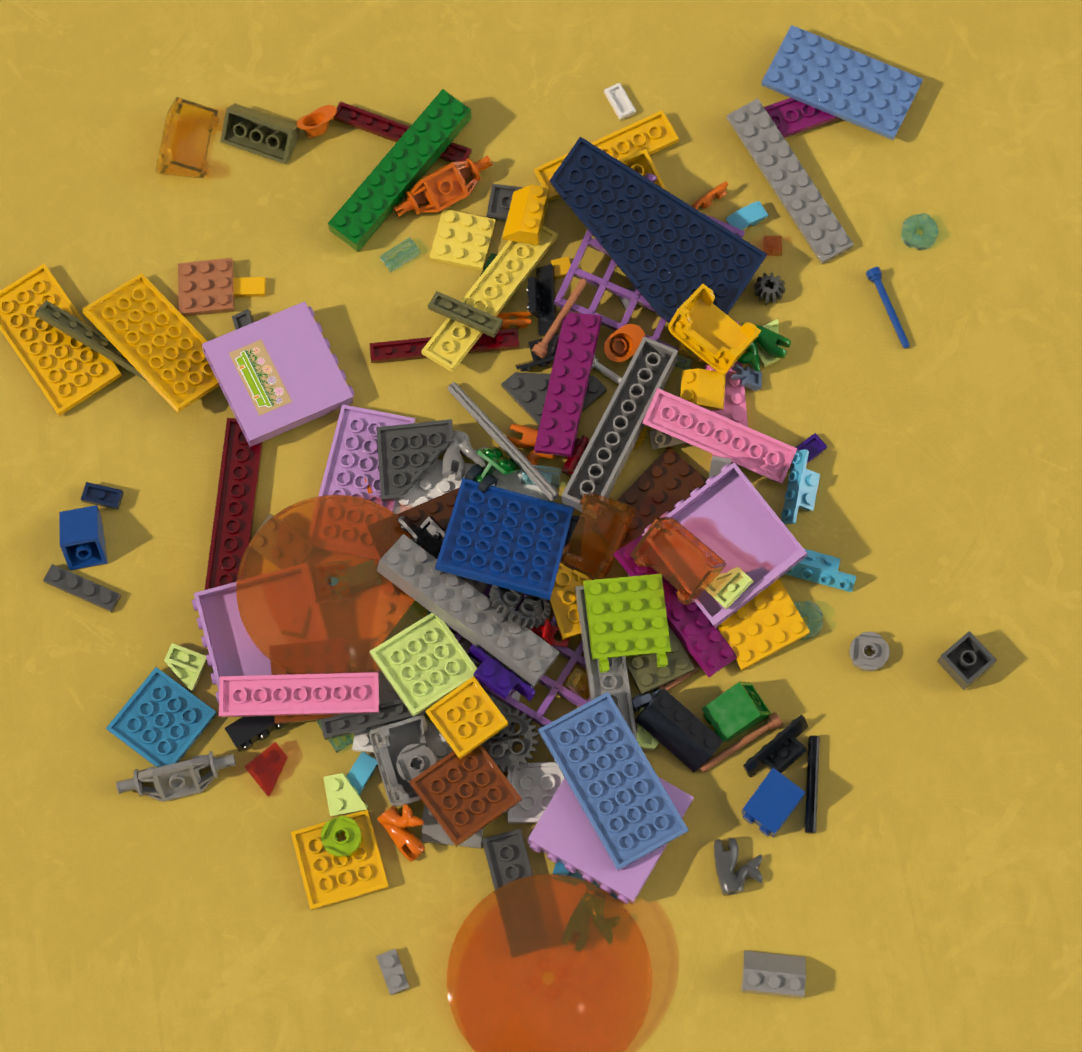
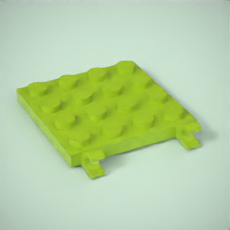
(627, 618)

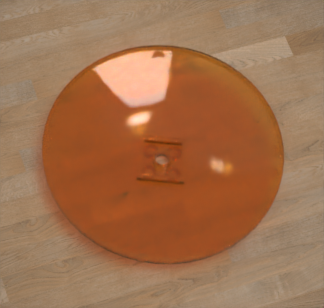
(287, 594)
(556, 928)

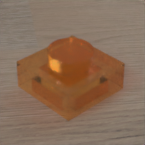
(772, 245)

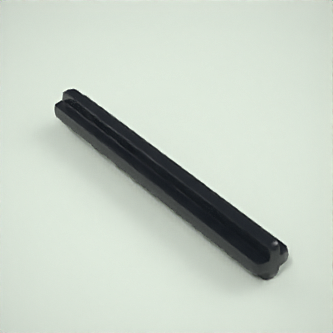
(812, 784)

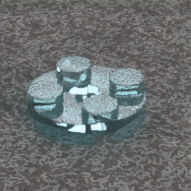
(922, 222)
(814, 615)

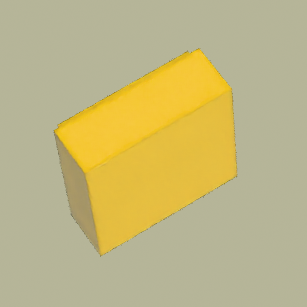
(561, 267)

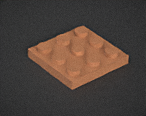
(206, 287)

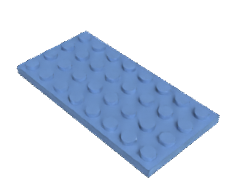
(842, 82)
(613, 781)

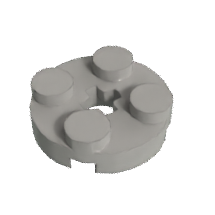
(877, 644)
(405, 760)

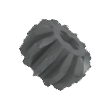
(769, 288)

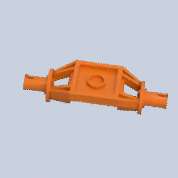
(443, 187)

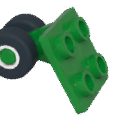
(496, 461)

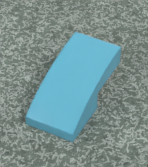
(747, 215)
(362, 771)

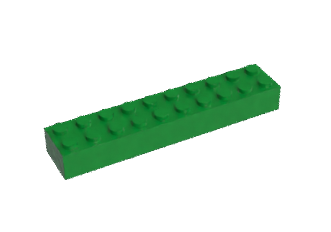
(400, 170)

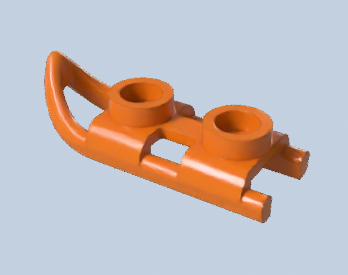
(705, 201)
(522, 319)

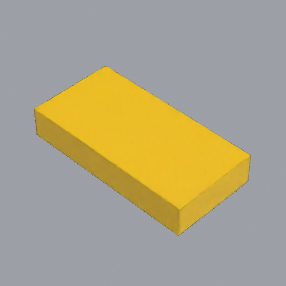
(249, 287)

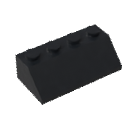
(678, 730)

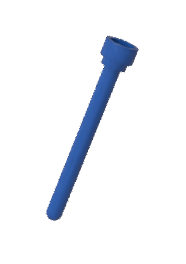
(874, 275)

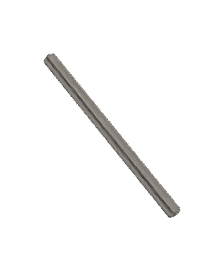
(503, 441)

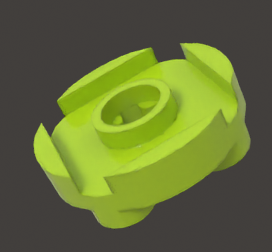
(345, 847)

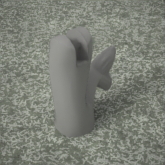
(453, 460)

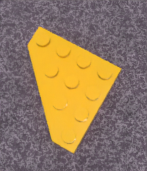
(564, 601)

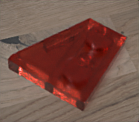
(267, 767)

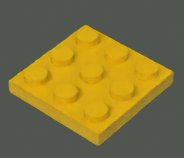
(466, 717)

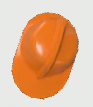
(317, 121)
(623, 342)

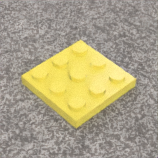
(462, 239)

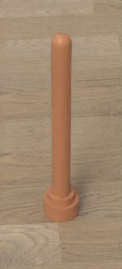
(541, 348)
(772, 722)

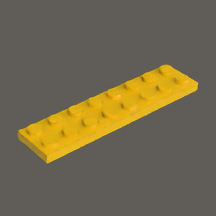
(649, 133)

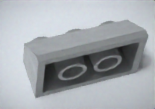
(433, 833)
(773, 974)

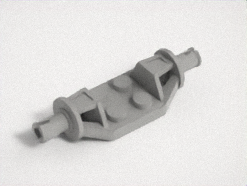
(178, 778)

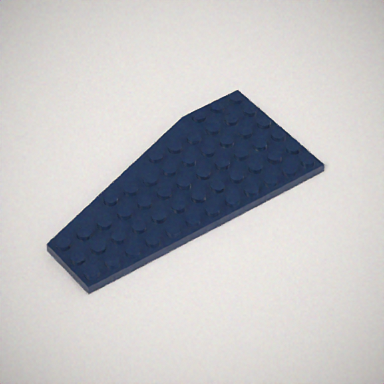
(652, 234)

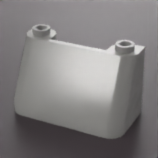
(387, 745)

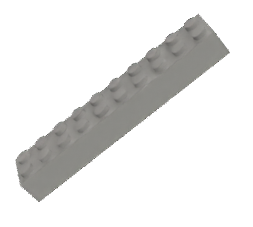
(621, 423)
(466, 611)

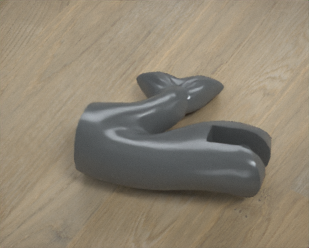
(725, 863)

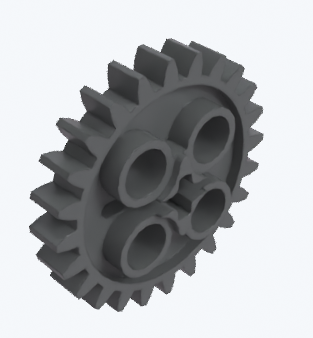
(531, 612)
(509, 758)

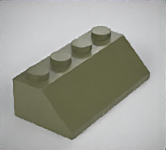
(259, 133)

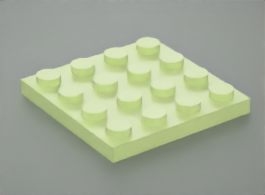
(423, 663)

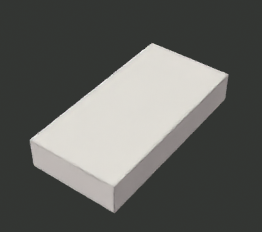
(620, 101)

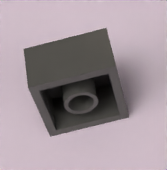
(966, 660)

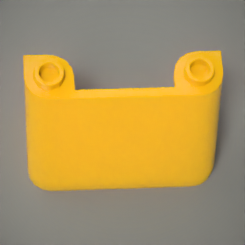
(710, 331)

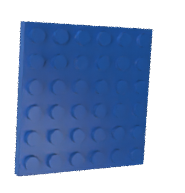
(505, 539)

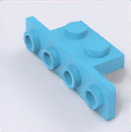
(801, 488)
(823, 570)

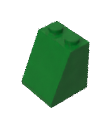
(736, 711)

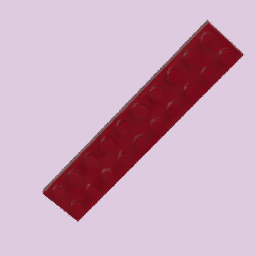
(233, 506)

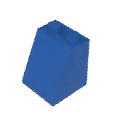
(82, 537)
(772, 803)

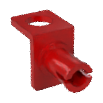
(547, 633)

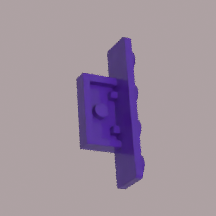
(497, 677)

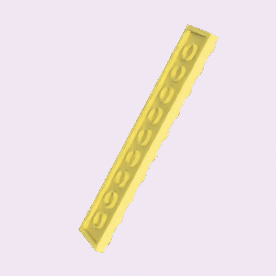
(490, 295)

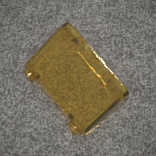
(186, 139)

